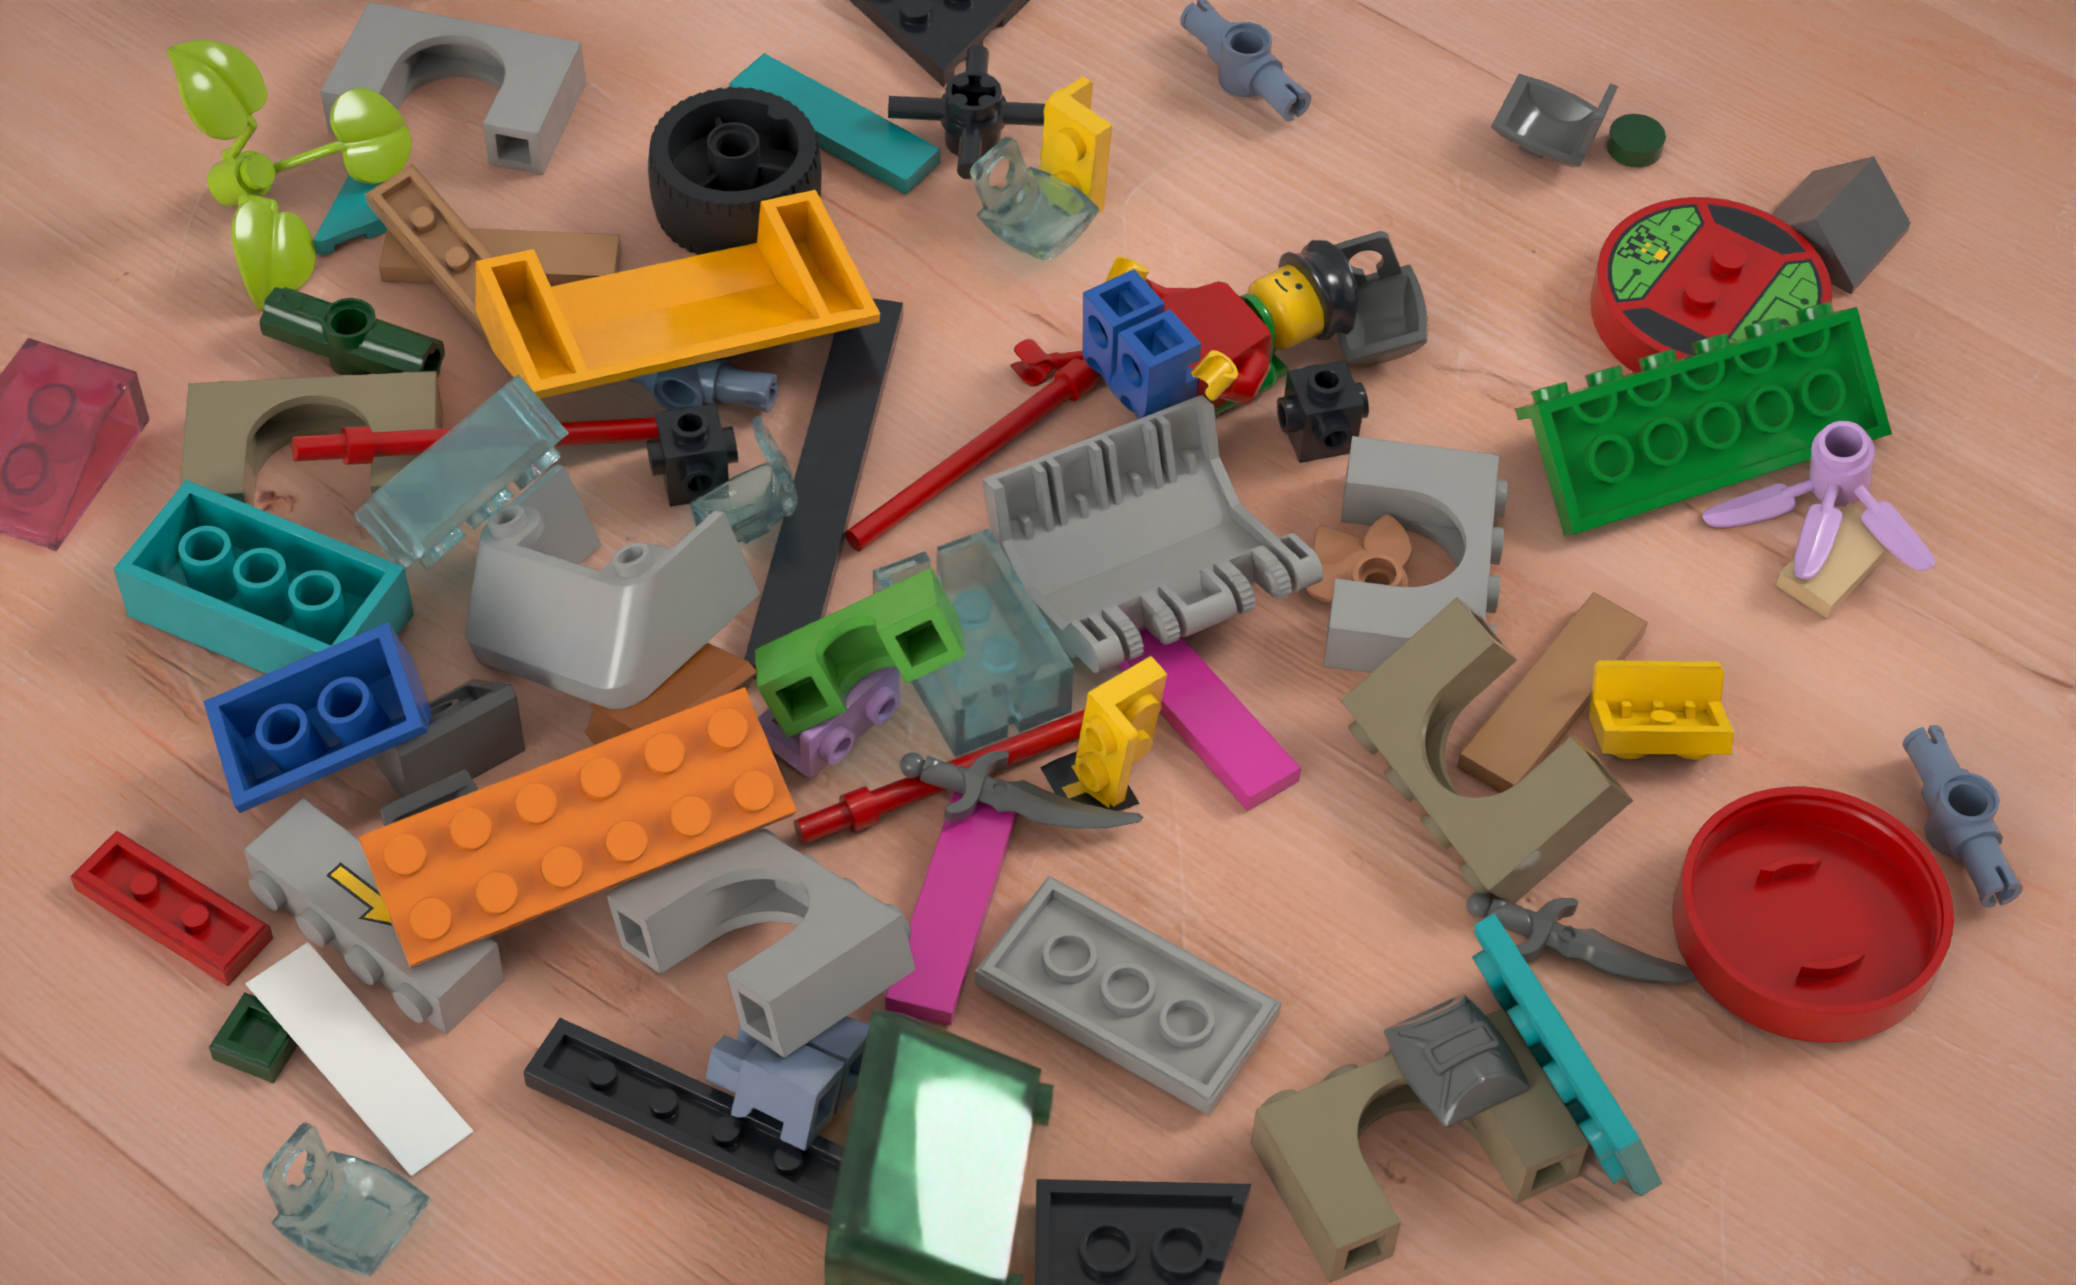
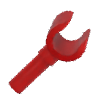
(1036, 364)

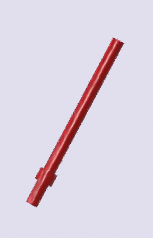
(1069, 383)
(361, 445)
(863, 807)

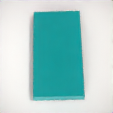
(1562, 1059)

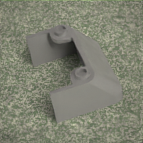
(593, 630)

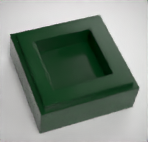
(253, 1041)

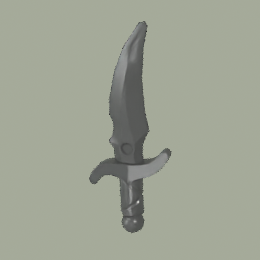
(1013, 796)
(1587, 944)

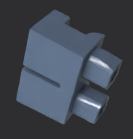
(796, 1089)

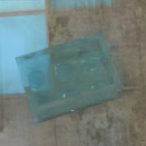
(463, 476)
(1012, 657)

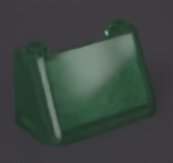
(933, 1159)

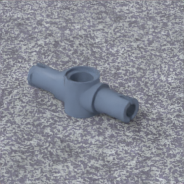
(1245, 60)
(711, 384)
(1962, 816)

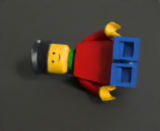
(1207, 340)

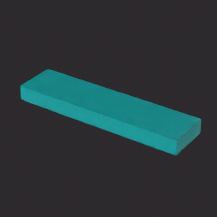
(847, 127)

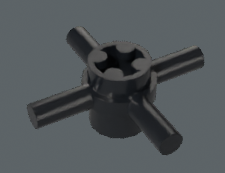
(969, 111)

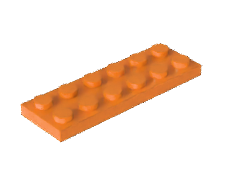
(576, 827)

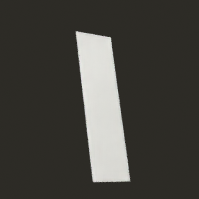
(359, 1058)

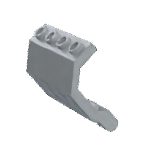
(1139, 536)

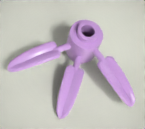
(1838, 475)

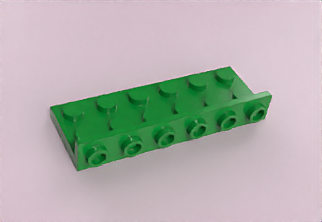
(1704, 416)

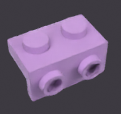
(867, 704)

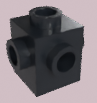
(1322, 410)
(691, 452)

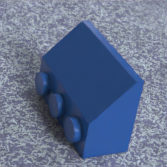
(317, 716)

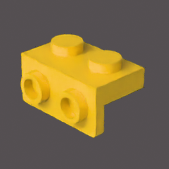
(1076, 140)
(1660, 709)

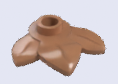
(1375, 559)

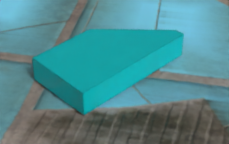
(348, 218)

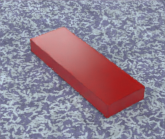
(172, 907)

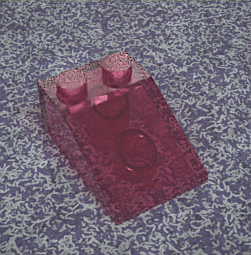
(61, 437)

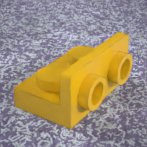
(1119, 728)

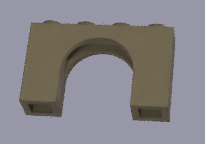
(243, 423)
(1407, 716)
(1318, 1169)

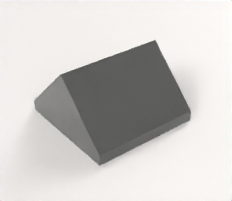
(1847, 218)
(467, 730)

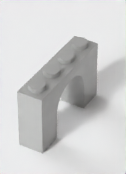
(535, 75)
(1431, 493)
(803, 984)

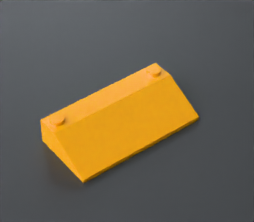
(677, 311)

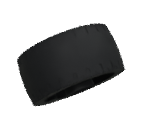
(722, 158)

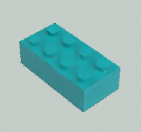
(255, 582)

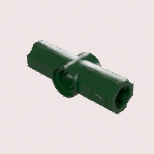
(348, 335)

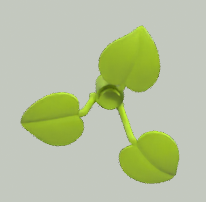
(220, 94)

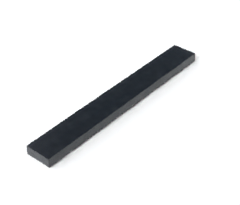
(827, 478)

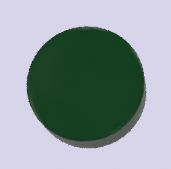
(1636, 140)

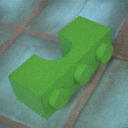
(814, 667)

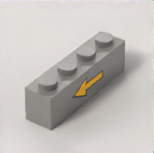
(326, 885)

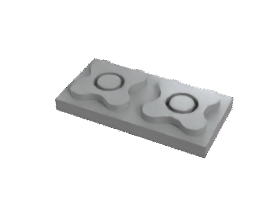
(1128, 994)

